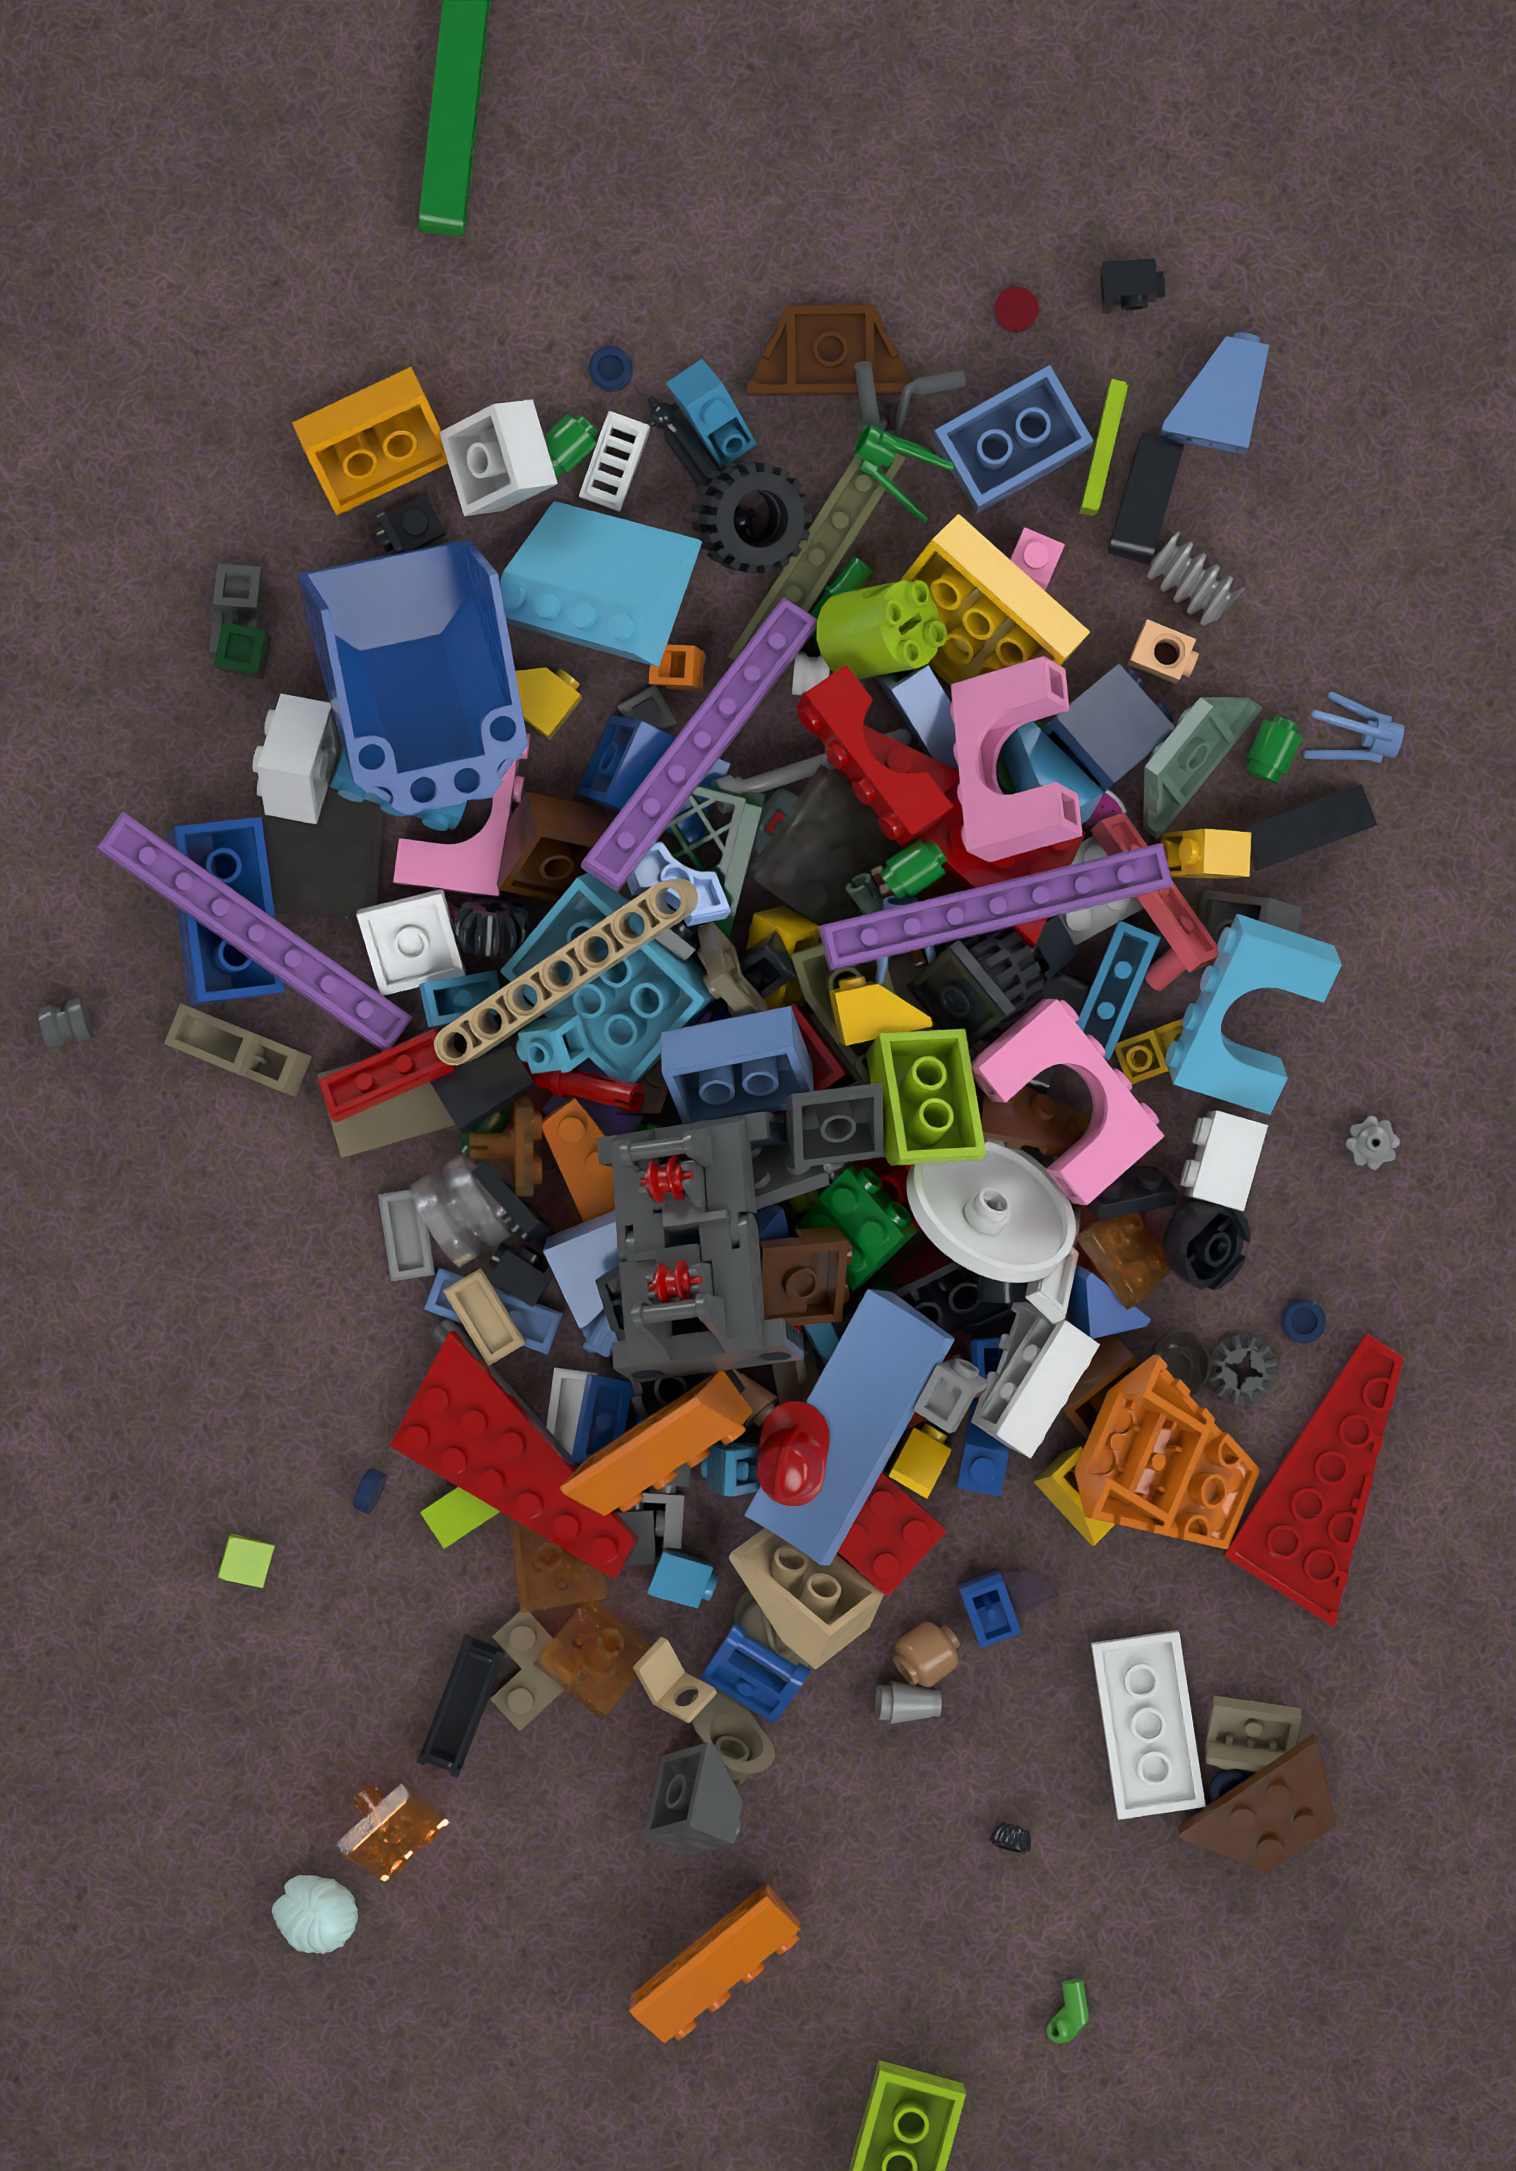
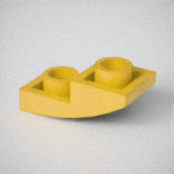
(1146, 1053)

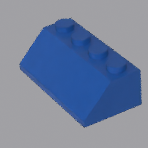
(237, 857)

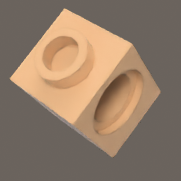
(1144, 658)

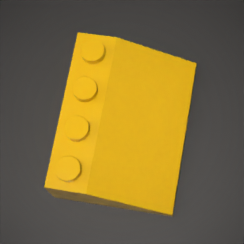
(989, 607)

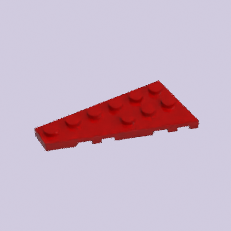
(962, 865)
(497, 1452)
(1315, 1502)

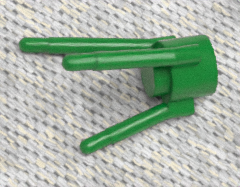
(880, 448)

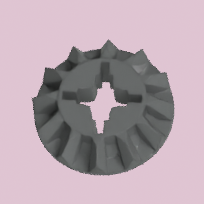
(1232, 1351)

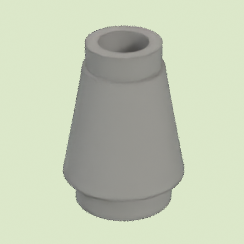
(904, 1703)

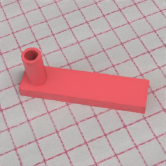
(1189, 940)

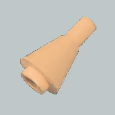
(758, 1398)

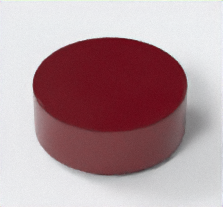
(1016, 309)

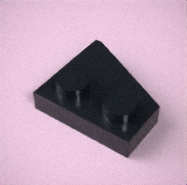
(1134, 1192)

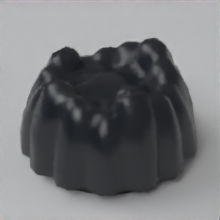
(1011, 1838)

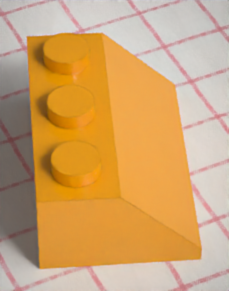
(372, 441)

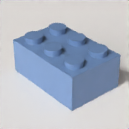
(1013, 439)
(736, 1065)

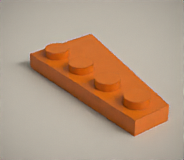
(574, 1144)

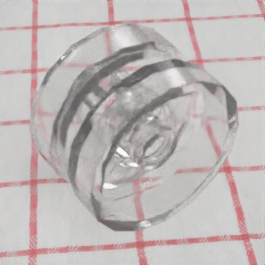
(459, 1211)

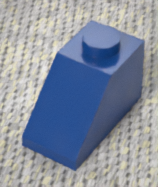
(981, 1460)

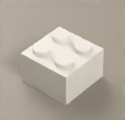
(498, 457)
(296, 758)
(1223, 1159)

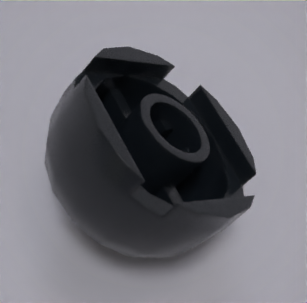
(1206, 1244)

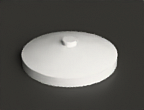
(994, 1213)

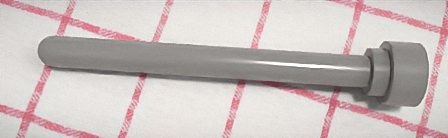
(784, 774)

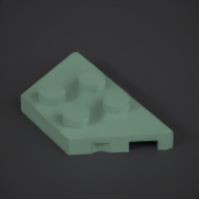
(1190, 756)

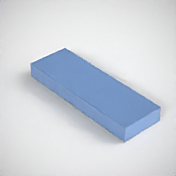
(535, 1323)

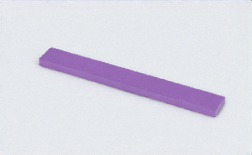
(699, 745)
(995, 906)
(253, 932)

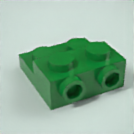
(865, 1217)

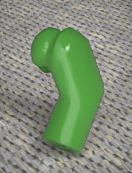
(1073, 2014)

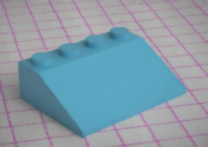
(599, 582)
(627, 1003)

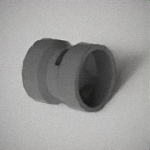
(61, 1024)

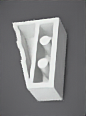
(1032, 1378)

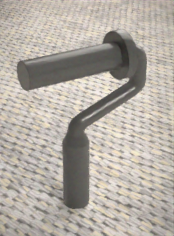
(920, 386)

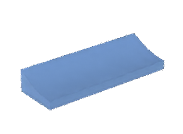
(867, 1404)

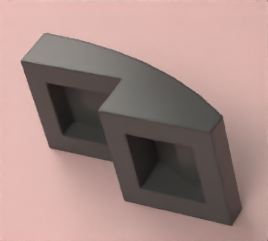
(235, 598)

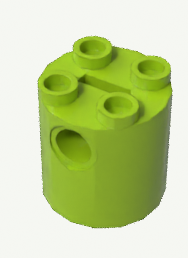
(880, 629)

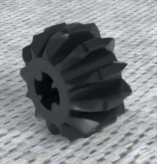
(491, 927)

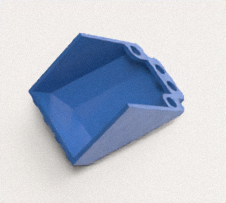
(418, 673)

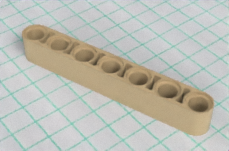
(547, 981)

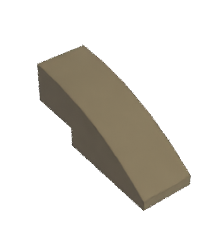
(238, 1050)

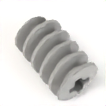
(1193, 580)

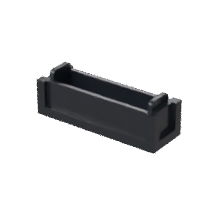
(462, 1705)

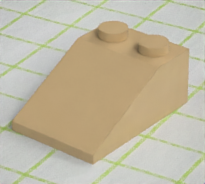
(807, 1603)

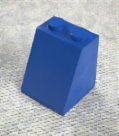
(624, 760)

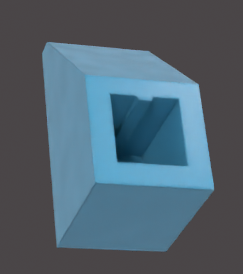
(711, 413)

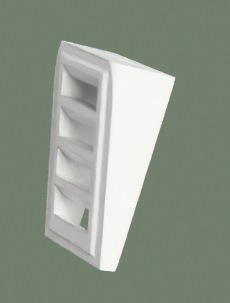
(626, 425)

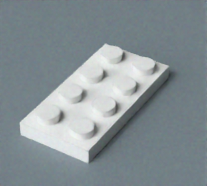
(1148, 1724)

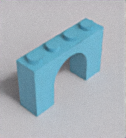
(1248, 959)

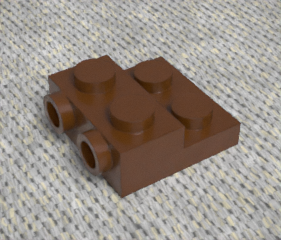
(806, 1276)

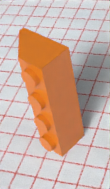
(659, 1446)
(714, 1964)

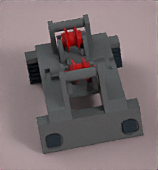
(668, 1281)

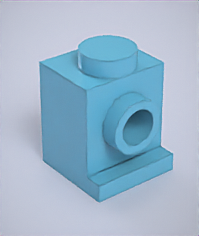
(544, 1046)

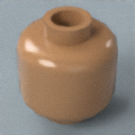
(926, 1654)

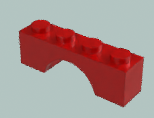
(903, 801)

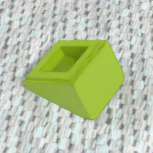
(246, 1561)

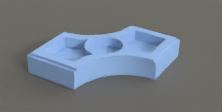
(661, 866)

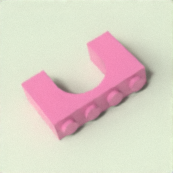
(984, 716)
(469, 865)
(1119, 1125)

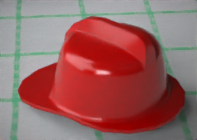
(793, 1453)

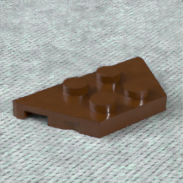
(817, 352)
(1268, 1812)

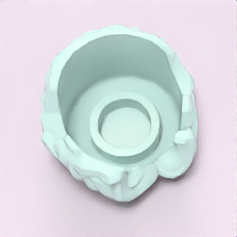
(315, 1914)

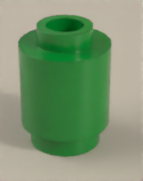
(569, 442)
(1273, 749)
(914, 868)

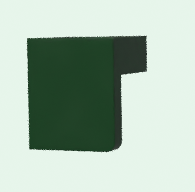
(242, 650)

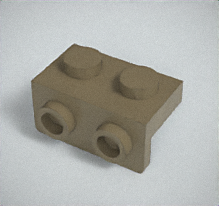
(1249, 1733)

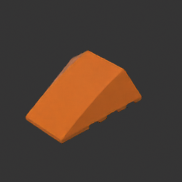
(1163, 1462)

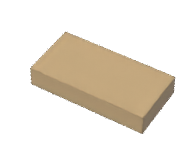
(484, 1316)

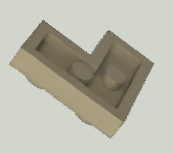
(724, 973)
(529, 1688)

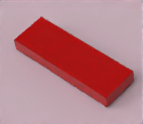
(383, 1076)

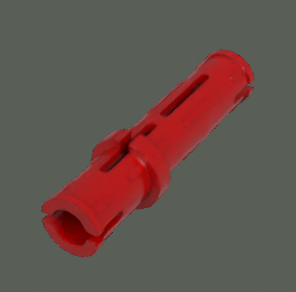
(591, 1087)

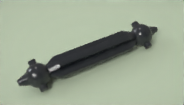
(692, 456)

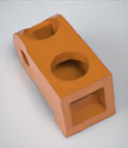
(680, 669)

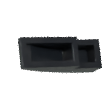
(1310, 827)

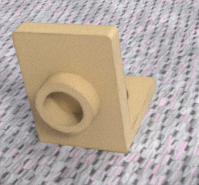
(666, 1680)

